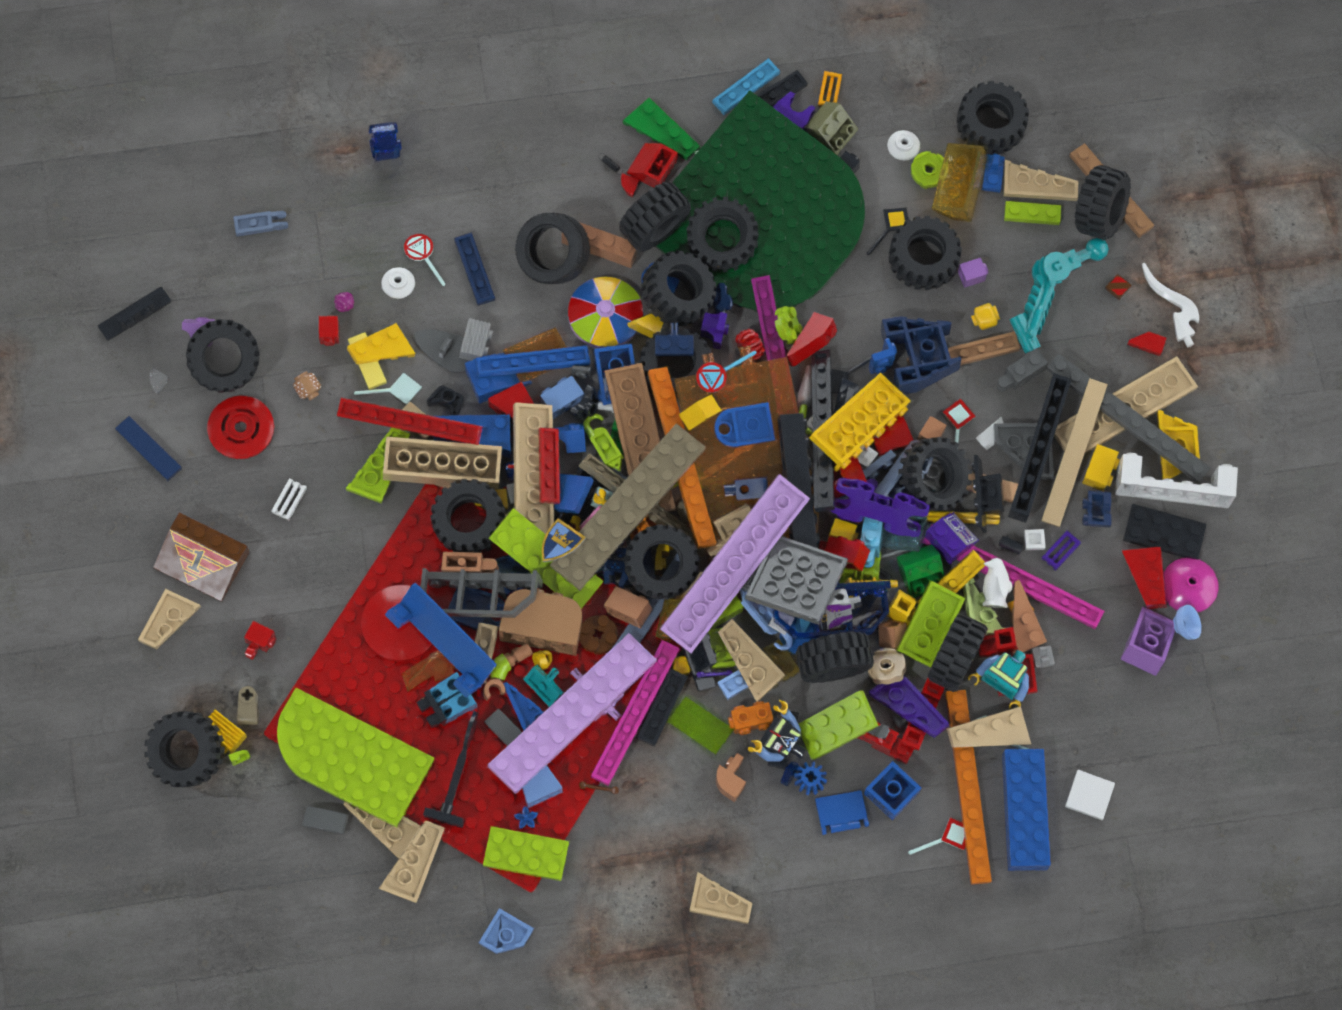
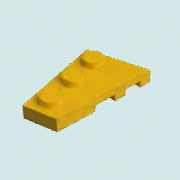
(381, 345)

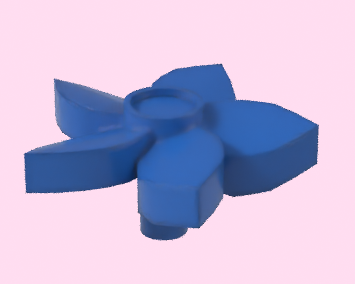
(526, 818)

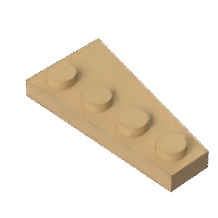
(993, 730)

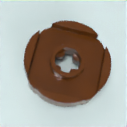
(602, 624)

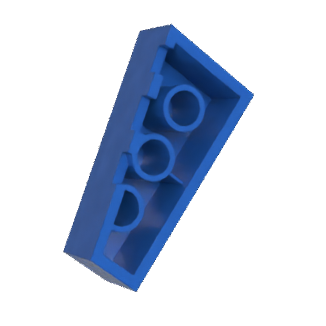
(494, 431)

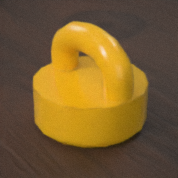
(540, 659)

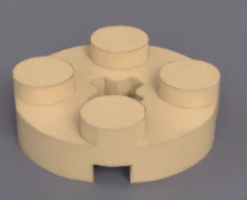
(894, 672)

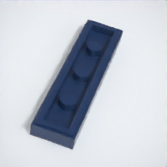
(474, 269)
(148, 448)

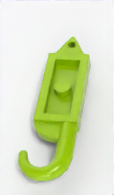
(603, 443)

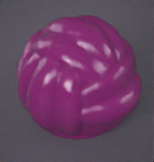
(344, 301)

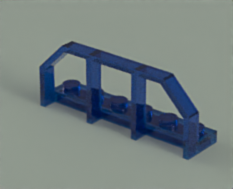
(861, 589)

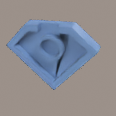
(505, 933)

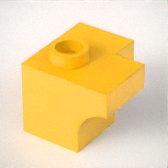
(902, 607)

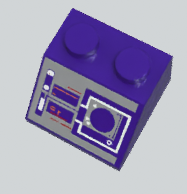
(950, 537)

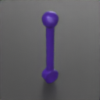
(701, 674)

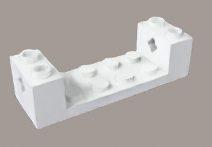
(1217, 494)

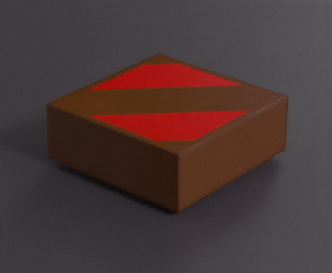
(1118, 287)

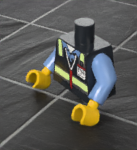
(780, 738)

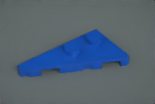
(524, 708)

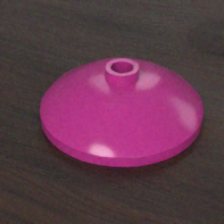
(1181, 592)

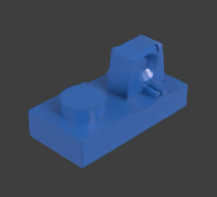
(993, 173)

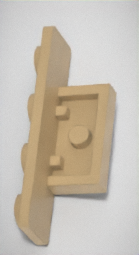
(726, 526)

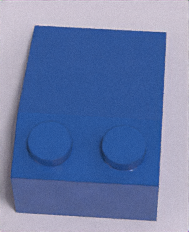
(611, 358)
(489, 386)

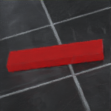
(549, 465)

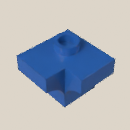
(573, 437)

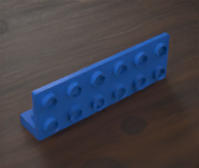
(445, 636)

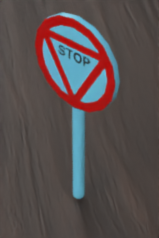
(712, 376)

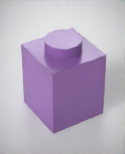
(972, 272)

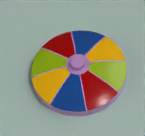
(602, 310)

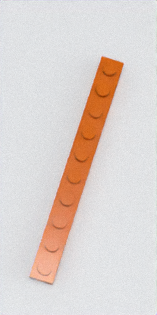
(689, 482)
(969, 794)

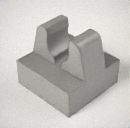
(1042, 657)

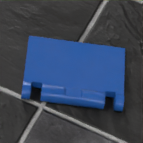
(841, 812)

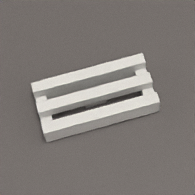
(297, 485)

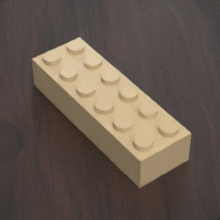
(440, 462)

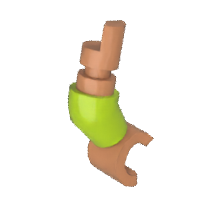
(503, 665)

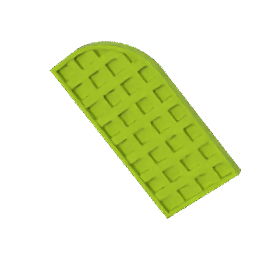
(350, 758)

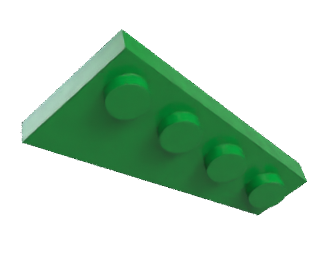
(656, 124)

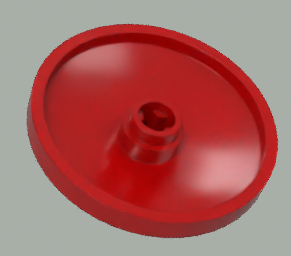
(383, 636)

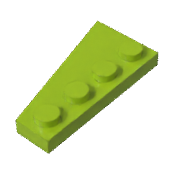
(369, 479)

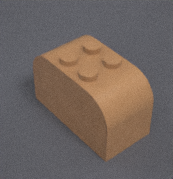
(546, 624)

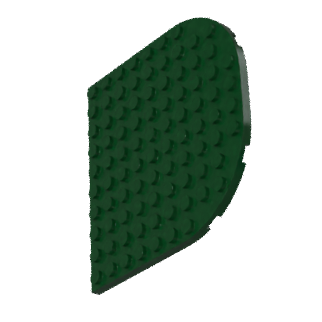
(799, 195)

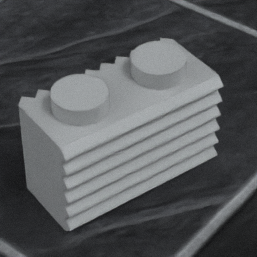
(475, 339)

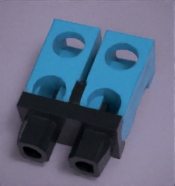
(446, 702)

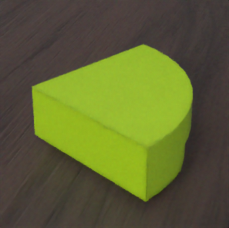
(239, 757)

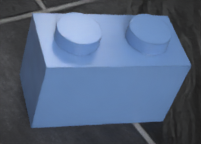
(562, 396)

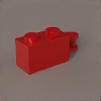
(853, 550)

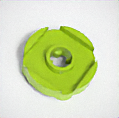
(918, 168)
(788, 324)

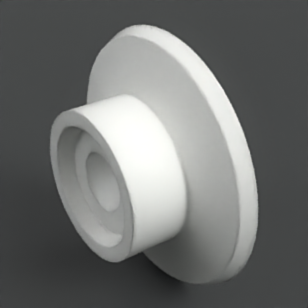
(901, 151)
(401, 289)

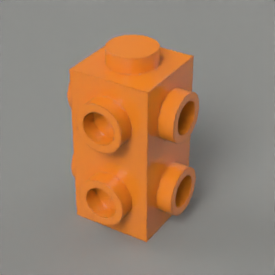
(745, 719)

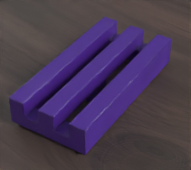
(1051, 561)

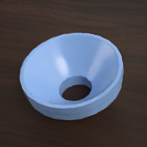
(1187, 622)

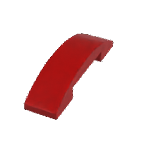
(913, 735)

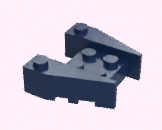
(925, 349)

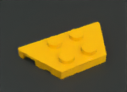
(1183, 433)

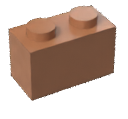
(628, 607)

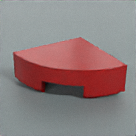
(629, 184)

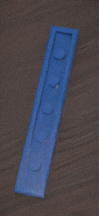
(532, 361)

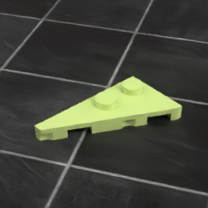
(976, 610)

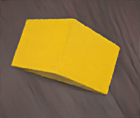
(646, 325)
(700, 412)

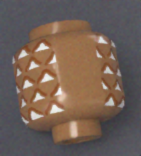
(307, 385)

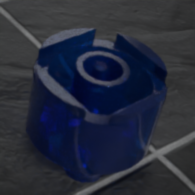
(384, 142)

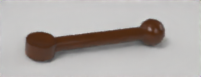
(614, 790)

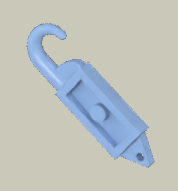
(762, 616)

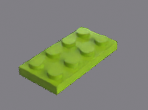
(930, 624)
(837, 725)
(526, 853)

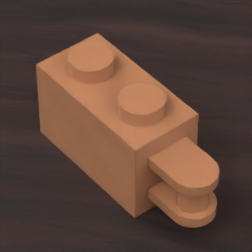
(469, 561)

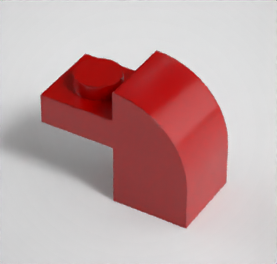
(1000, 642)

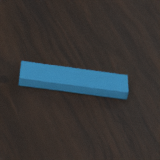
(752, 81)

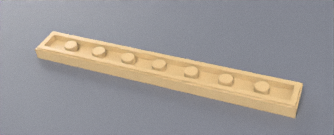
(1074, 452)

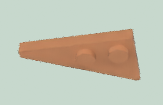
(1024, 621)

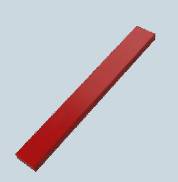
(409, 421)

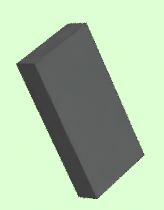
(502, 727)

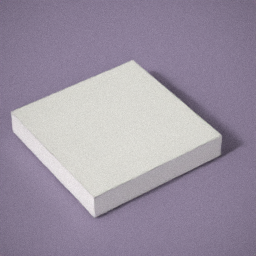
(1089, 795)

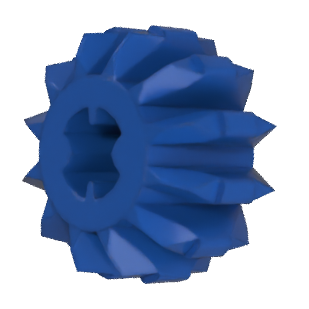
(817, 777)

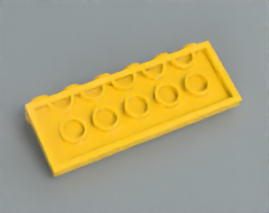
(860, 421)

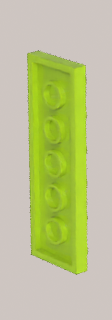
(524, 544)

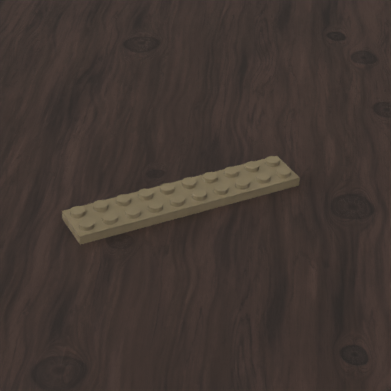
(629, 505)

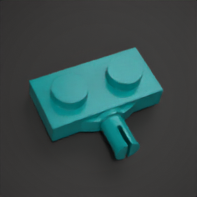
(544, 684)

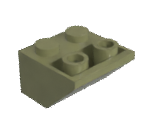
(832, 126)

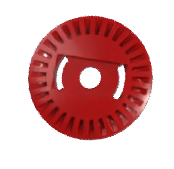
(240, 444)

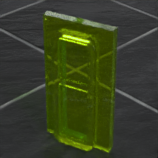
(700, 725)

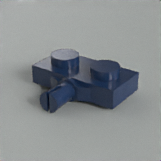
(674, 343)

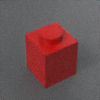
(329, 330)

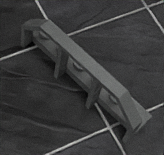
(492, 581)

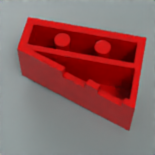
(1148, 573)

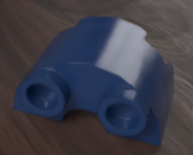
(1097, 509)

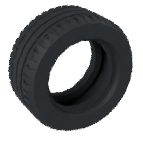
(527, 248)

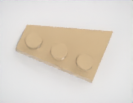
(167, 618)
(718, 902)

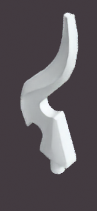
(1181, 320)

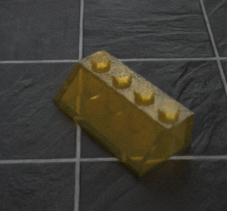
(960, 181)

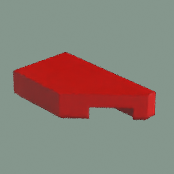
(1148, 342)

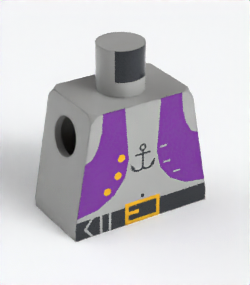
(839, 609)

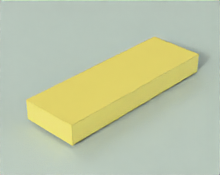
(371, 371)

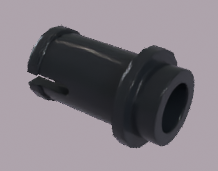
(1010, 544)

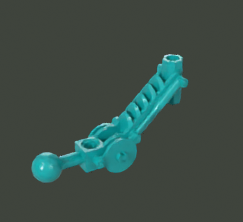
(1047, 273)

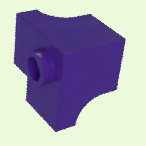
(714, 328)

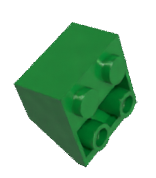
(919, 569)

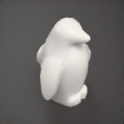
(996, 584)

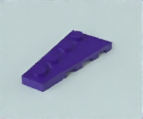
(911, 705)

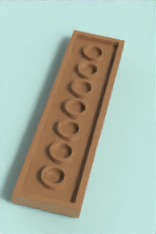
(634, 418)

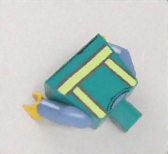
(1006, 675)

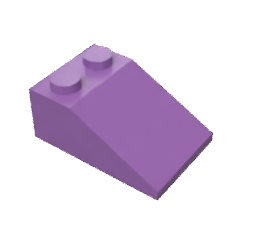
(1149, 641)

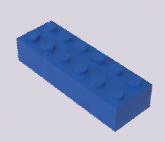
(1026, 809)

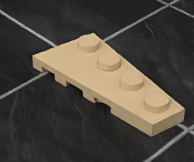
(1030, 183)
(754, 665)
(393, 838)
(413, 865)

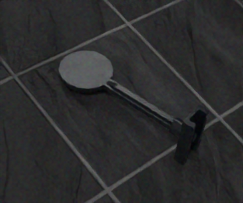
(444, 814)

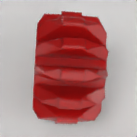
(750, 338)

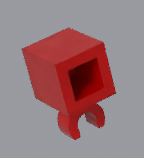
(259, 638)

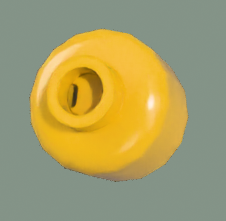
(985, 316)

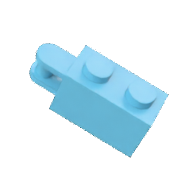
(872, 537)

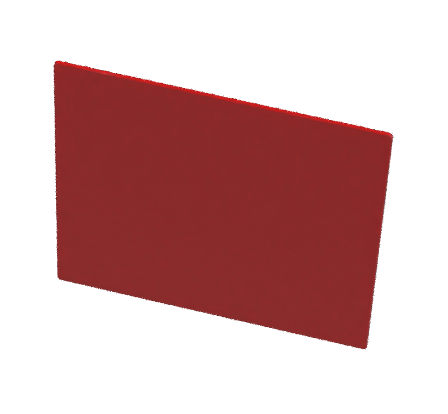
(373, 690)

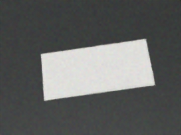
(986, 438)

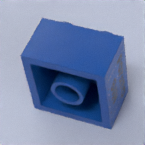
(892, 790)

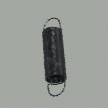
(610, 164)

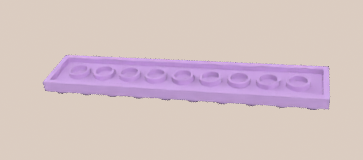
(734, 563)
(572, 713)

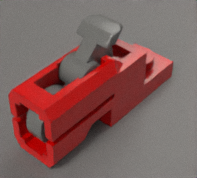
(888, 742)

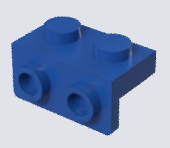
(883, 360)

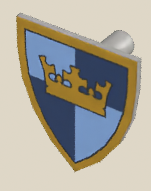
(560, 541)

